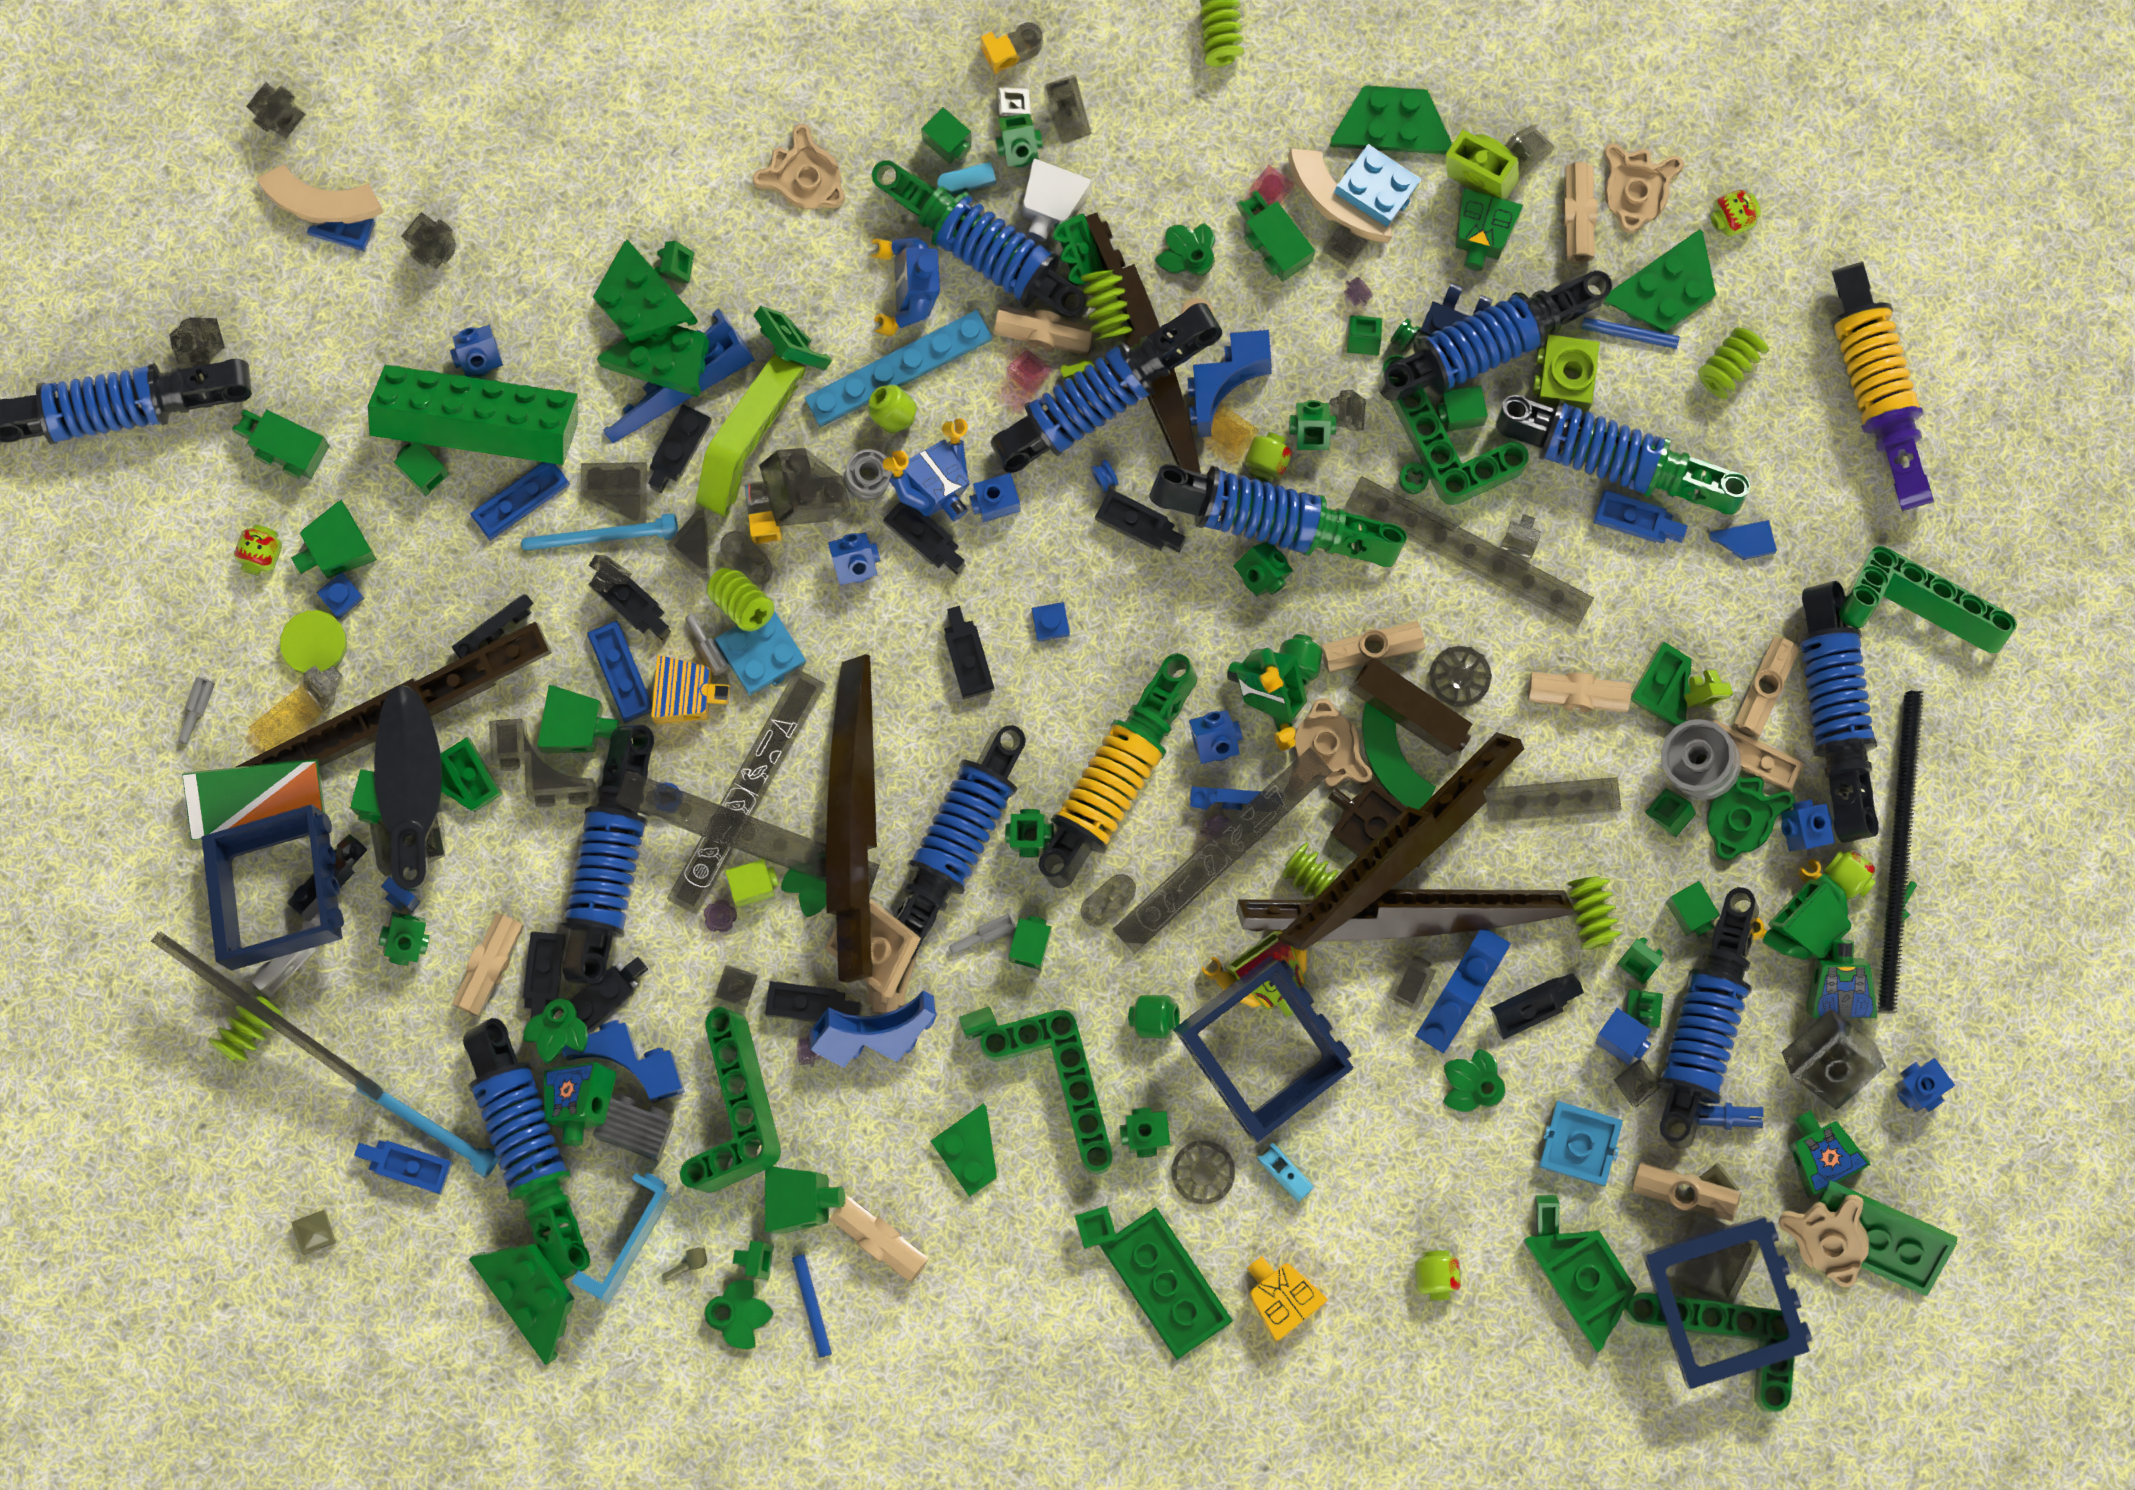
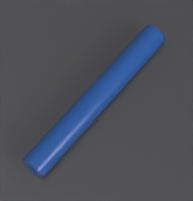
(1630, 332)
(811, 1306)

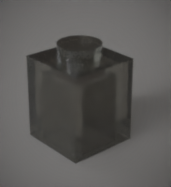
(1412, 982)

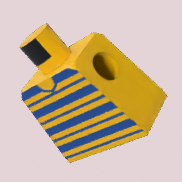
(684, 691)

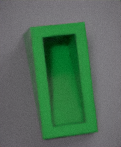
(1547, 1214)

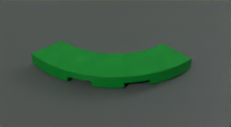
(1388, 761)

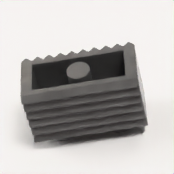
(635, 1128)

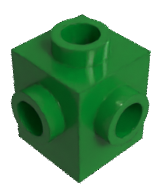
(1018, 140)
(1312, 425)
(1263, 569)
(1020, 824)
(404, 926)
(1154, 1122)

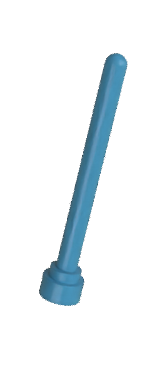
(662, 527)
(481, 1159)

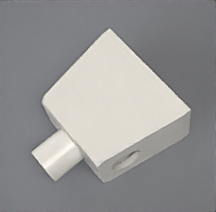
(1052, 197)

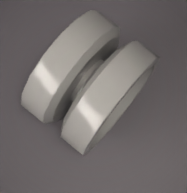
(1689, 743)

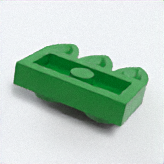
(1077, 248)

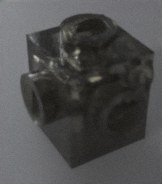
(275, 110)
(429, 241)
(196, 341)

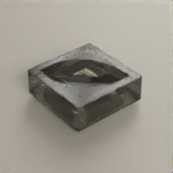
(736, 985)
(1637, 1083)

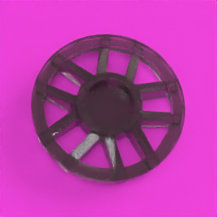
(1460, 676)
(1203, 1172)

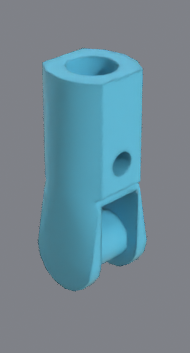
(968, 179)
(1290, 1177)

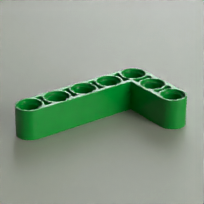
(1440, 443)
(1926, 595)
(1067, 1076)
(739, 1109)
(1727, 1327)

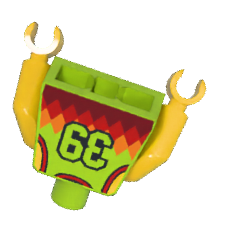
(1266, 994)

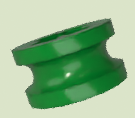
(1405, 334)
(1411, 487)

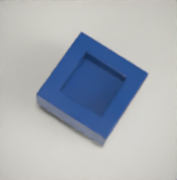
(340, 595)
(1050, 621)
(398, 896)

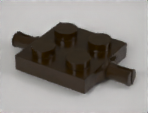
(1364, 816)

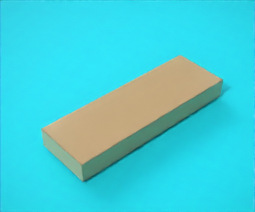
(1765, 761)

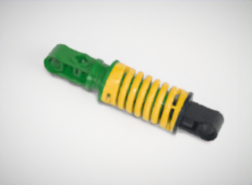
(1116, 773)

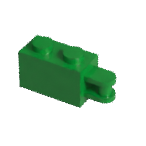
(1275, 237)
(283, 443)

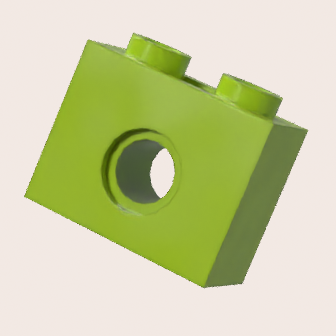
(1482, 165)
(1556, 357)

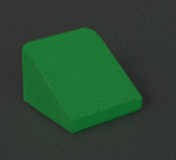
(1364, 335)
(1671, 812)
(977, 1022)

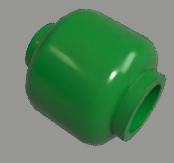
(1308, 655)
(1154, 1016)

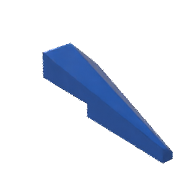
(725, 356)

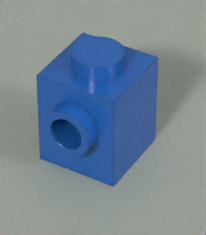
(995, 498)
(1624, 1037)

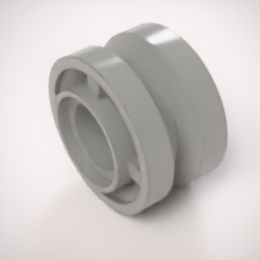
(856, 484)

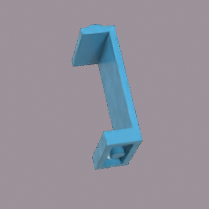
(634, 1244)

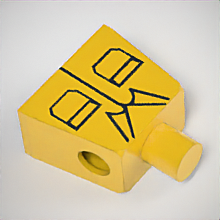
(1282, 1297)

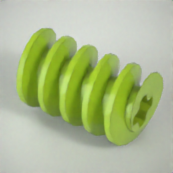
(1220, 31)
(1106, 304)
(1731, 359)
(740, 599)
(1308, 872)
(1594, 912)
(242, 1032)

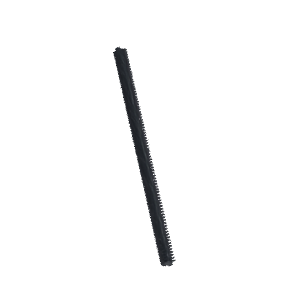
(1897, 878)

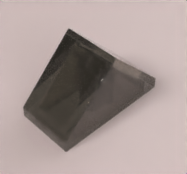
(1066, 109)
(1529, 148)
(692, 547)

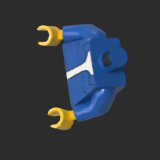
(914, 280)
(934, 476)

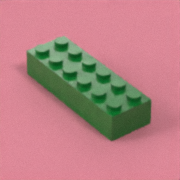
(473, 414)

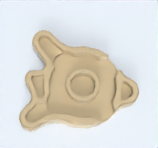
(803, 175)
(1636, 186)
(1334, 742)
(1829, 1239)

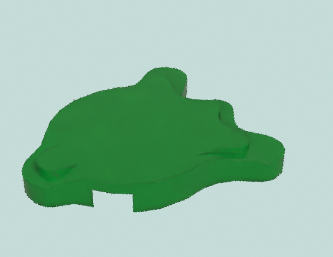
(1744, 817)

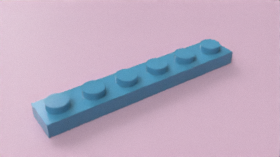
(899, 367)

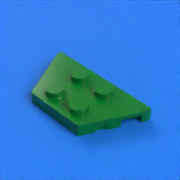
(1393, 122)
(1668, 286)
(639, 298)
(663, 359)
(1585, 1279)
(529, 1294)

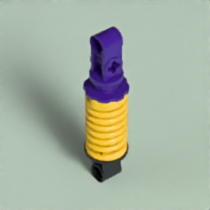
(1881, 381)

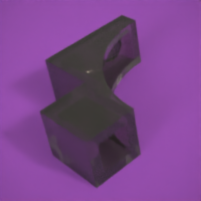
(543, 784)

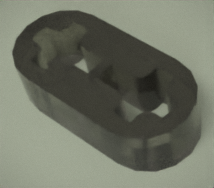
(752, 552)
(1102, 894)

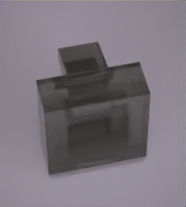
(1345, 246)
(1351, 410)
(1521, 537)
(607, 573)
(322, 685)

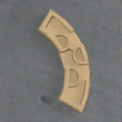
(1313, 177)
(318, 204)

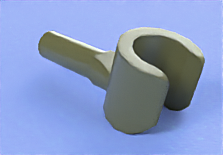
(696, 1259)

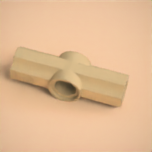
(1580, 212)
(1044, 330)
(1393, 641)
(1773, 669)
(1579, 691)
(487, 964)
(1665, 1184)
(879, 1239)

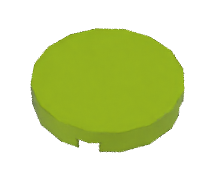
(313, 640)

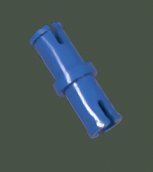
(1731, 1116)

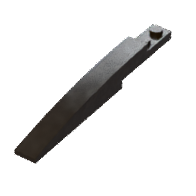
(1168, 400)
(437, 690)
(851, 819)
(1403, 844)
(1418, 912)

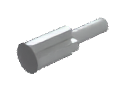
(707, 648)
(196, 706)
(987, 933)

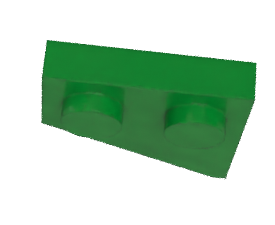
(788, 340)
(1664, 685)
(467, 776)
(969, 1150)

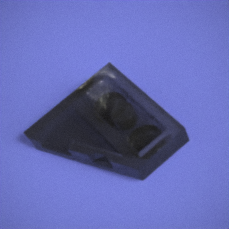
(617, 487)

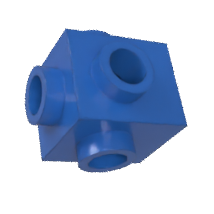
(476, 351)
(854, 558)
(1215, 736)
(1807, 826)
(1931, 1077)

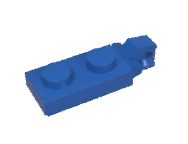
(1638, 518)
(1231, 798)
(406, 1165)

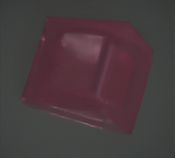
(1028, 371)

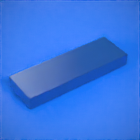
(519, 499)
(620, 671)

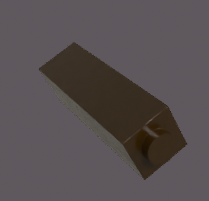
(1411, 707)

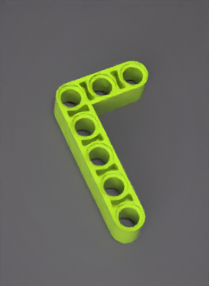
(743, 431)

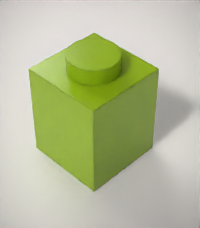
(752, 882)

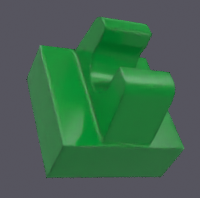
(676, 262)
(1641, 960)
(1645, 1007)
(1095, 1227)
(756, 1259)

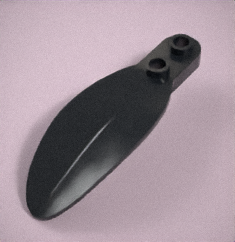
(407, 781)

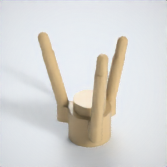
(885, 1004)

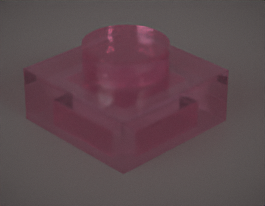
(1272, 186)

